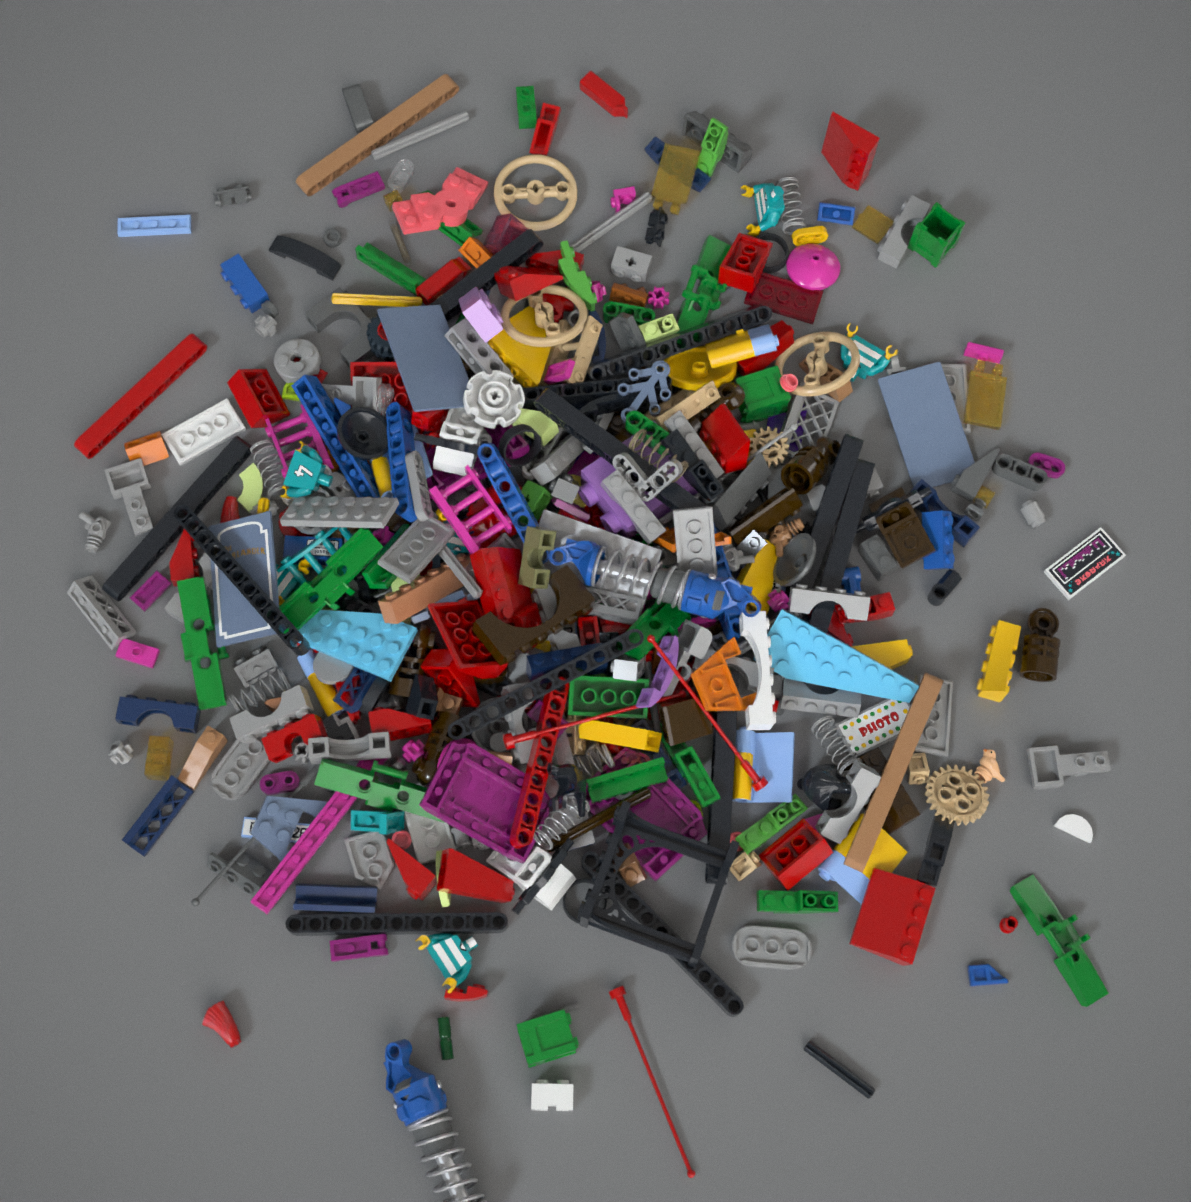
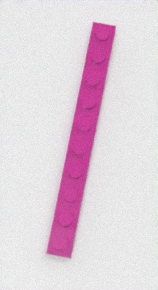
(307, 845)

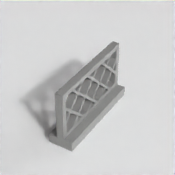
(793, 416)

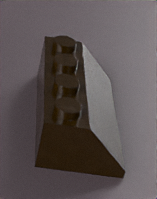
(767, 515)
(902, 809)

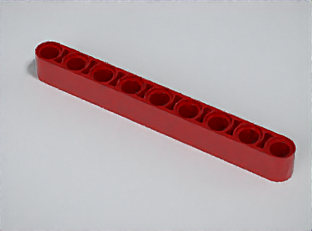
(140, 396)
(534, 769)

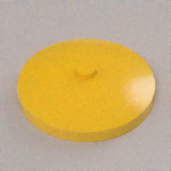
(693, 370)

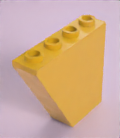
(523, 360)

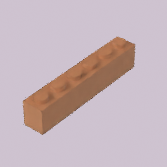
(421, 592)

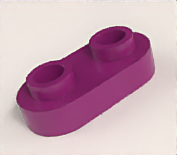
(1047, 463)
(279, 783)

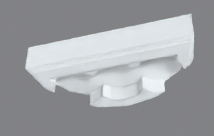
(1075, 826)

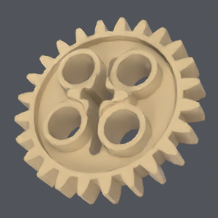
(957, 795)

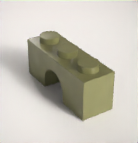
(532, 570)

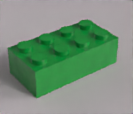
(605, 694)

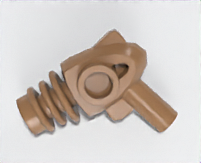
(783, 534)

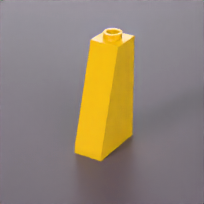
(760, 576)
(888, 653)
(620, 735)

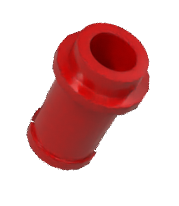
(1005, 928)

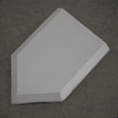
(370, 858)

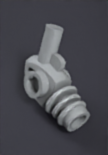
(96, 529)
(736, 557)

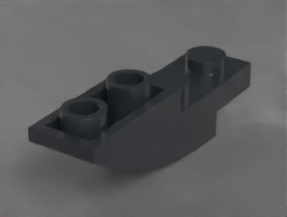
(697, 472)
(935, 851)

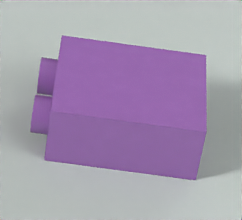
(614, 517)

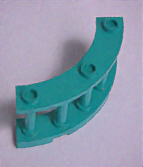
(321, 537)

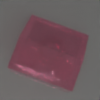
(503, 231)

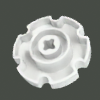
(490, 412)

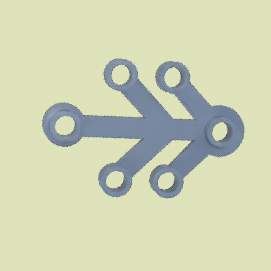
(646, 388)

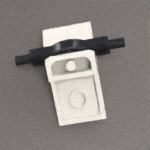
(457, 442)
(538, 877)

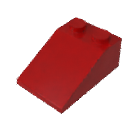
(744, 262)
(523, 281)
(446, 675)
(398, 724)
(415, 876)

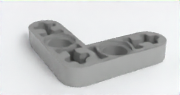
(645, 482)

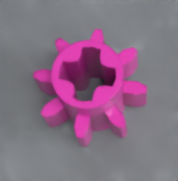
(599, 290)
(663, 298)
(778, 600)
(413, 750)

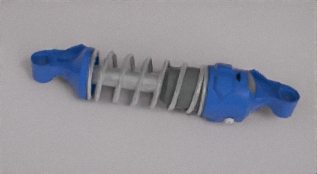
(689, 590)
(423, 1111)

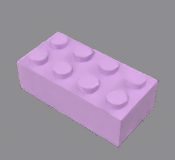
(481, 313)

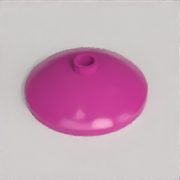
(813, 273)

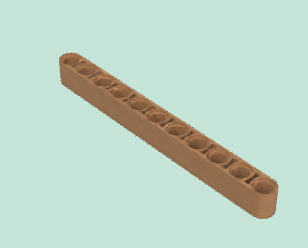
(377, 135)
(893, 772)

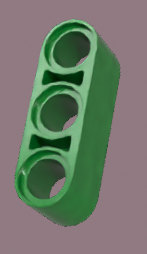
(638, 312)
(648, 425)

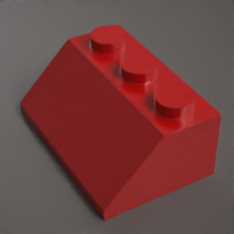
(257, 397)
(725, 439)
(795, 854)

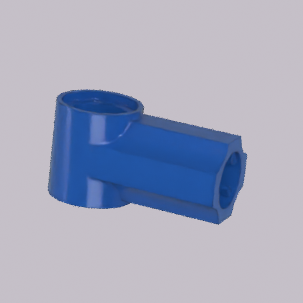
(851, 579)

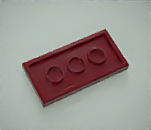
(785, 298)

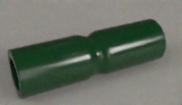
(445, 1038)

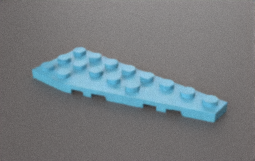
(360, 640)
(818, 658)

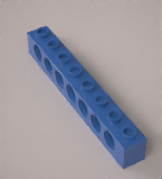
(326, 419)

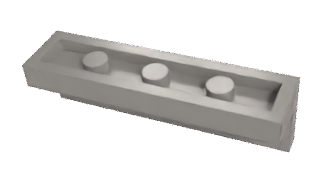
(97, 612)
(614, 613)

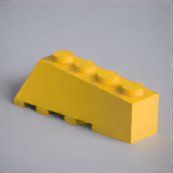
(999, 661)

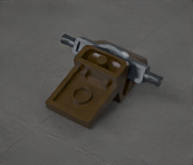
(900, 525)

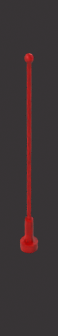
(510, 741)
(758, 782)
(618, 995)

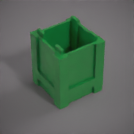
(936, 235)
(762, 395)
(547, 1038)

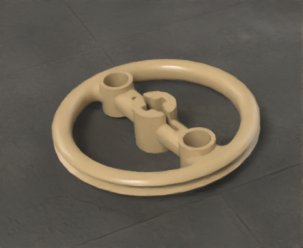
(536, 186)
(545, 319)
(817, 363)

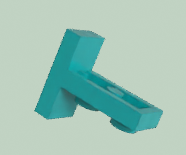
(377, 821)

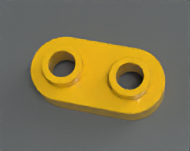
(809, 235)

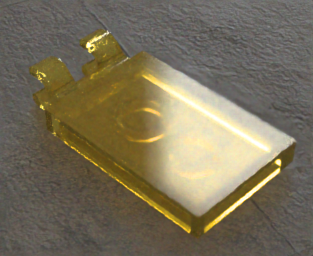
(675, 176)
(985, 397)

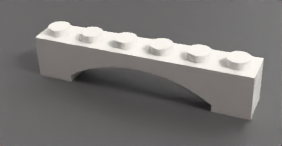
(754, 629)

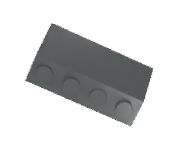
(736, 152)
(741, 492)

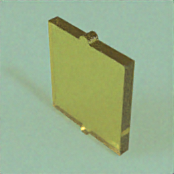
(872, 224)

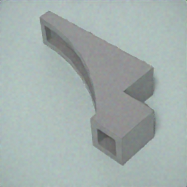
(679, 422)

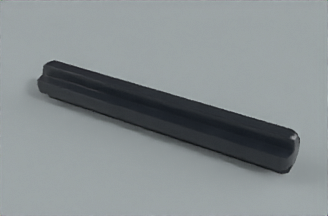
(840, 1070)

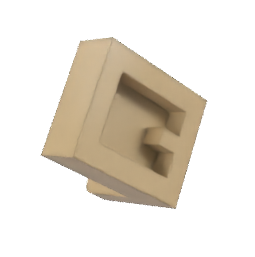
(918, 769)
(744, 865)

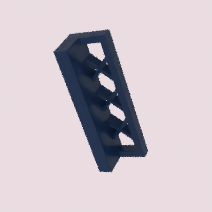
(357, 698)
(152, 810)
(336, 898)

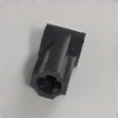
(944, 587)

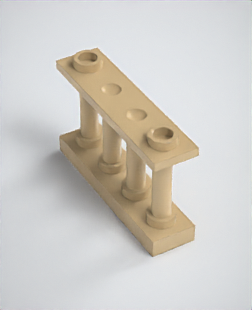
(583, 348)
(686, 401)

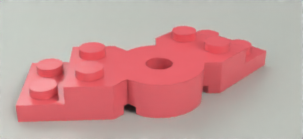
(450, 205)

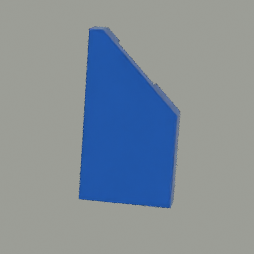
(984, 975)

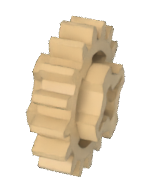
(776, 450)

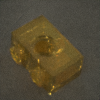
(158, 758)

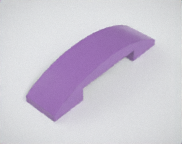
(663, 675)

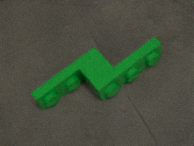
(690, 766)

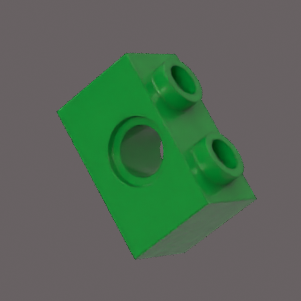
(526, 107)

